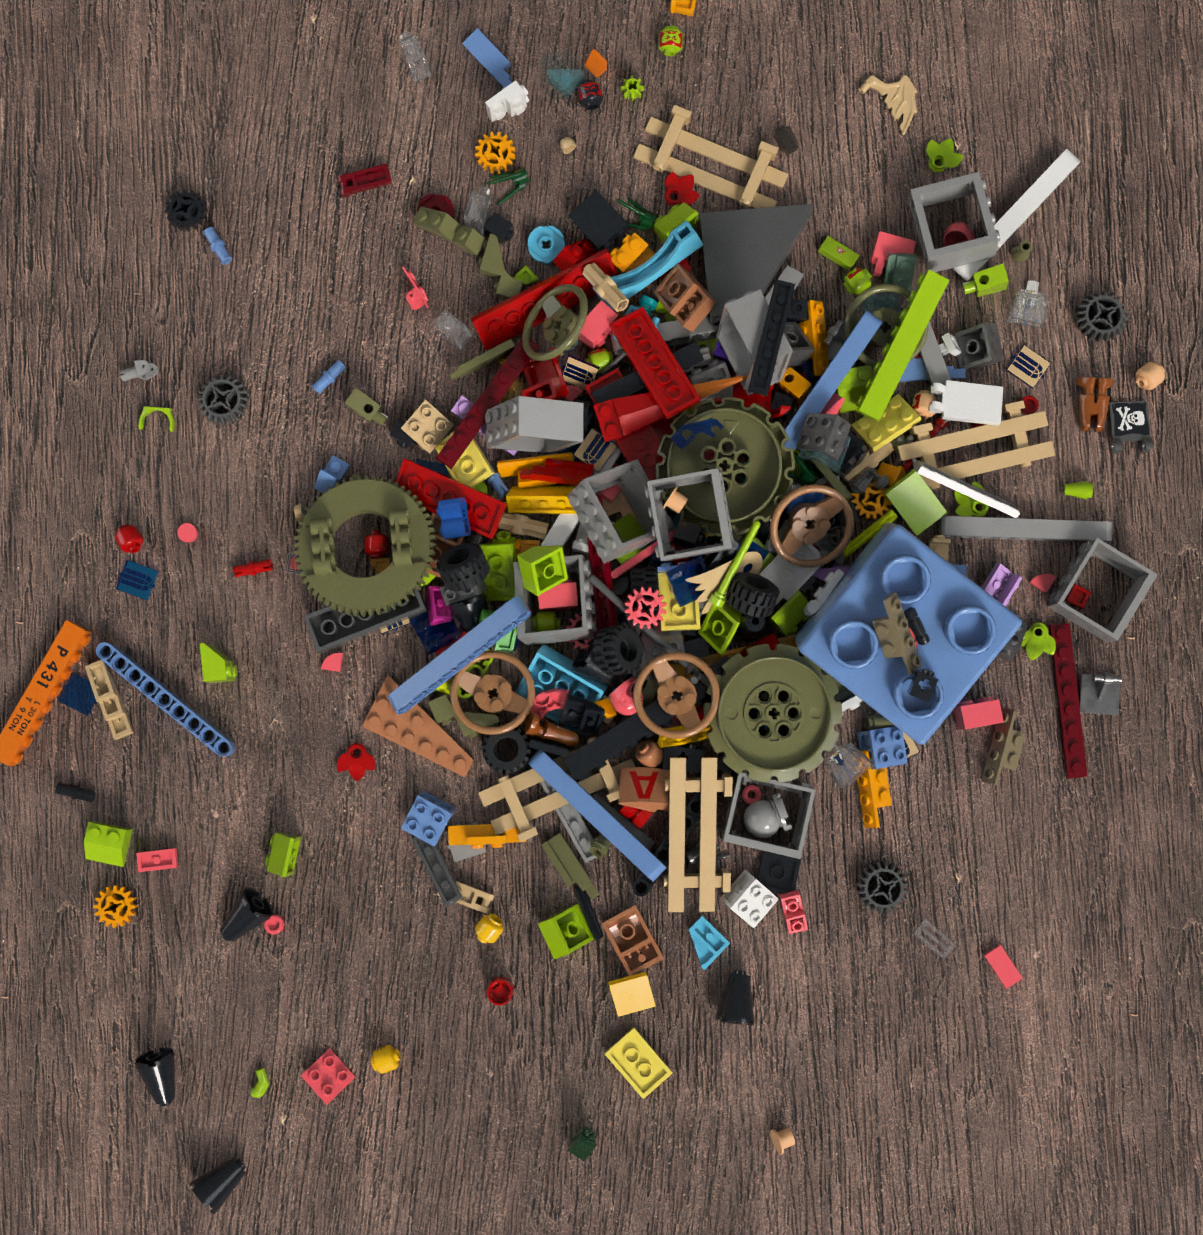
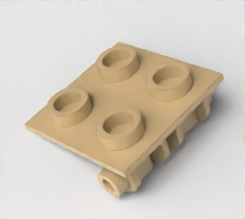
(427, 426)

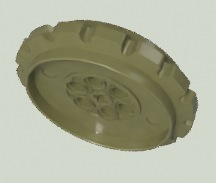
(750, 435)
(806, 733)

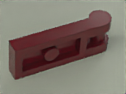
(364, 180)

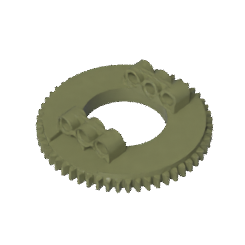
(409, 537)

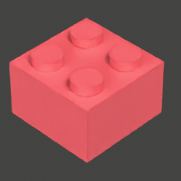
(596, 326)
(560, 597)
(978, 714)

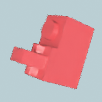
(889, 243)

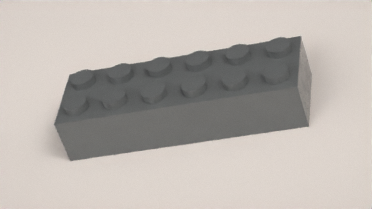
(333, 629)

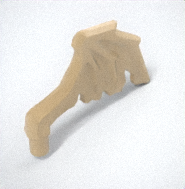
(899, 97)

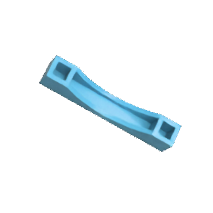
(677, 247)

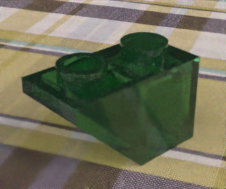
(583, 1143)

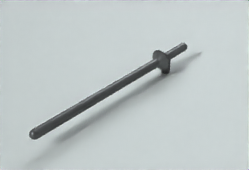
(689, 667)

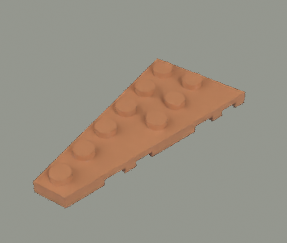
(416, 732)

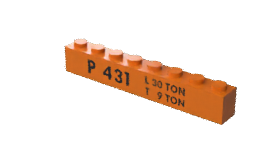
(41, 692)

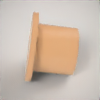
(676, 501)
(782, 1139)

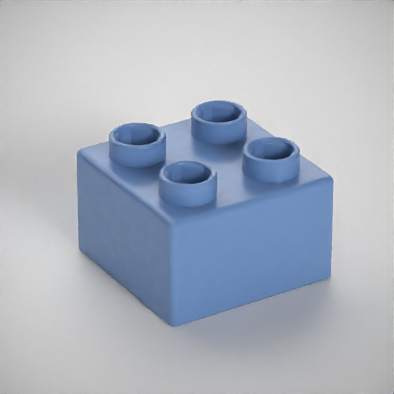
(959, 616)

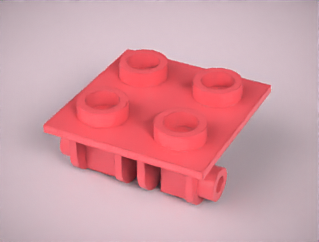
(416, 297)
(328, 1076)

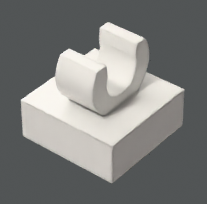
(950, 345)

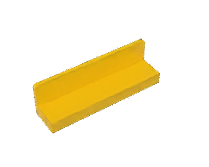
(540, 500)

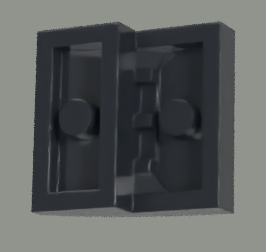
(581, 715)

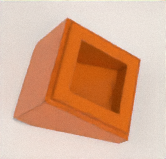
(596, 63)

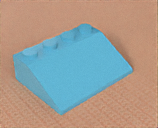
(555, 671)

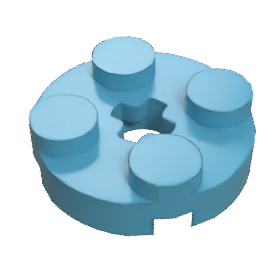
(545, 234)

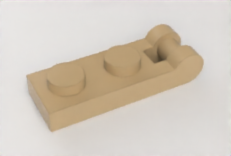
(470, 896)

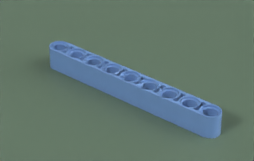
(833, 375)
(459, 655)
(157, 695)
(597, 815)

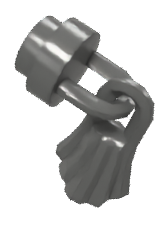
(860, 484)

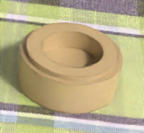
(298, 511)

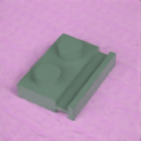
(900, 269)

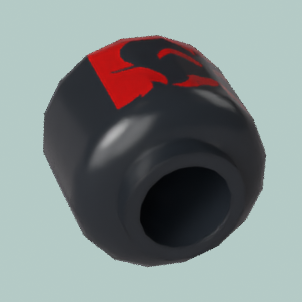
(589, 95)

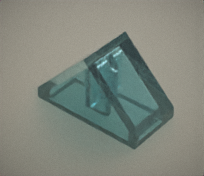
(565, 80)

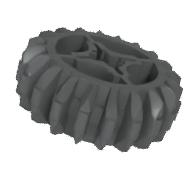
(1098, 309)
(216, 404)
(890, 884)

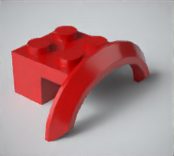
(544, 379)
(739, 392)

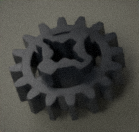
(177, 212)

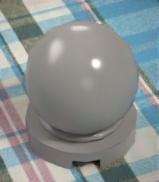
(765, 817)

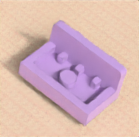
(1001, 583)

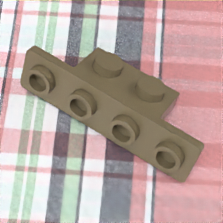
(895, 634)
(1004, 748)

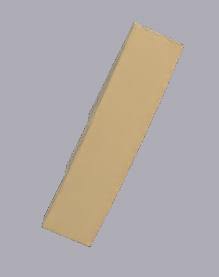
(109, 699)

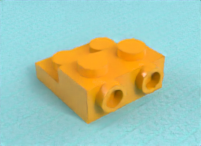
(631, 254)

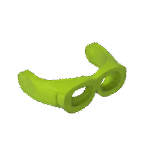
(147, 410)

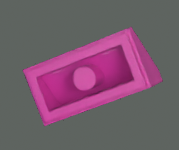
(436, 606)

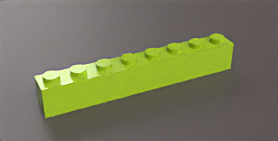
(902, 346)

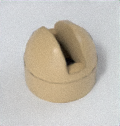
(567, 145)

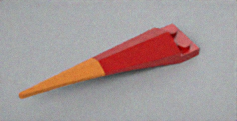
(627, 414)

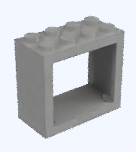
(960, 253)
(741, 334)
(534, 425)
(660, 530)
(600, 531)
(1141, 576)
(525, 632)
(795, 848)

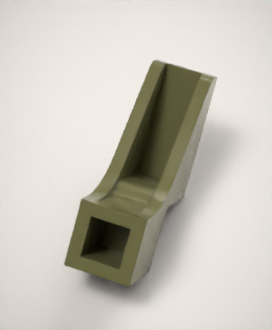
(446, 227)
(492, 266)
(444, 714)

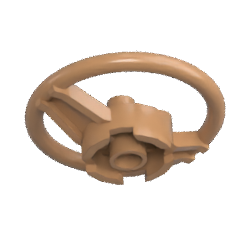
(800, 533)
(671, 683)
(481, 686)

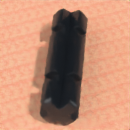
(916, 626)

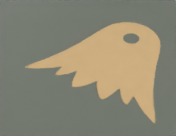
(711, 580)

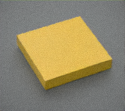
(631, 993)

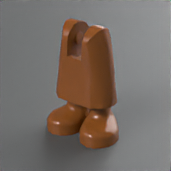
(1093, 406)
(549, 731)

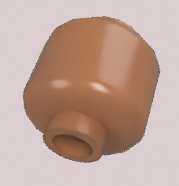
(649, 754)

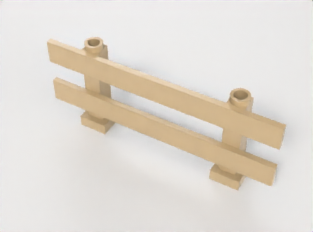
(674, 134)
(1015, 425)
(521, 815)
(706, 879)

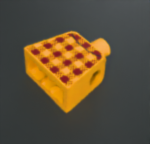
(794, 386)

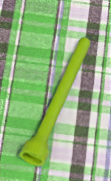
(718, 597)

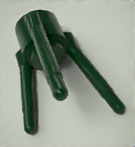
(518, 177)
(646, 217)
(808, 475)

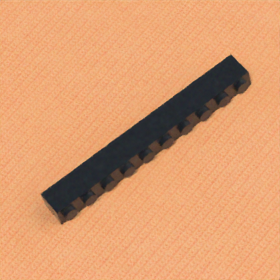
(628, 733)

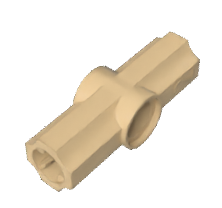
(605, 287)
(870, 461)
(523, 525)

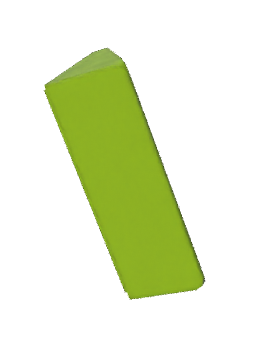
(838, 253)

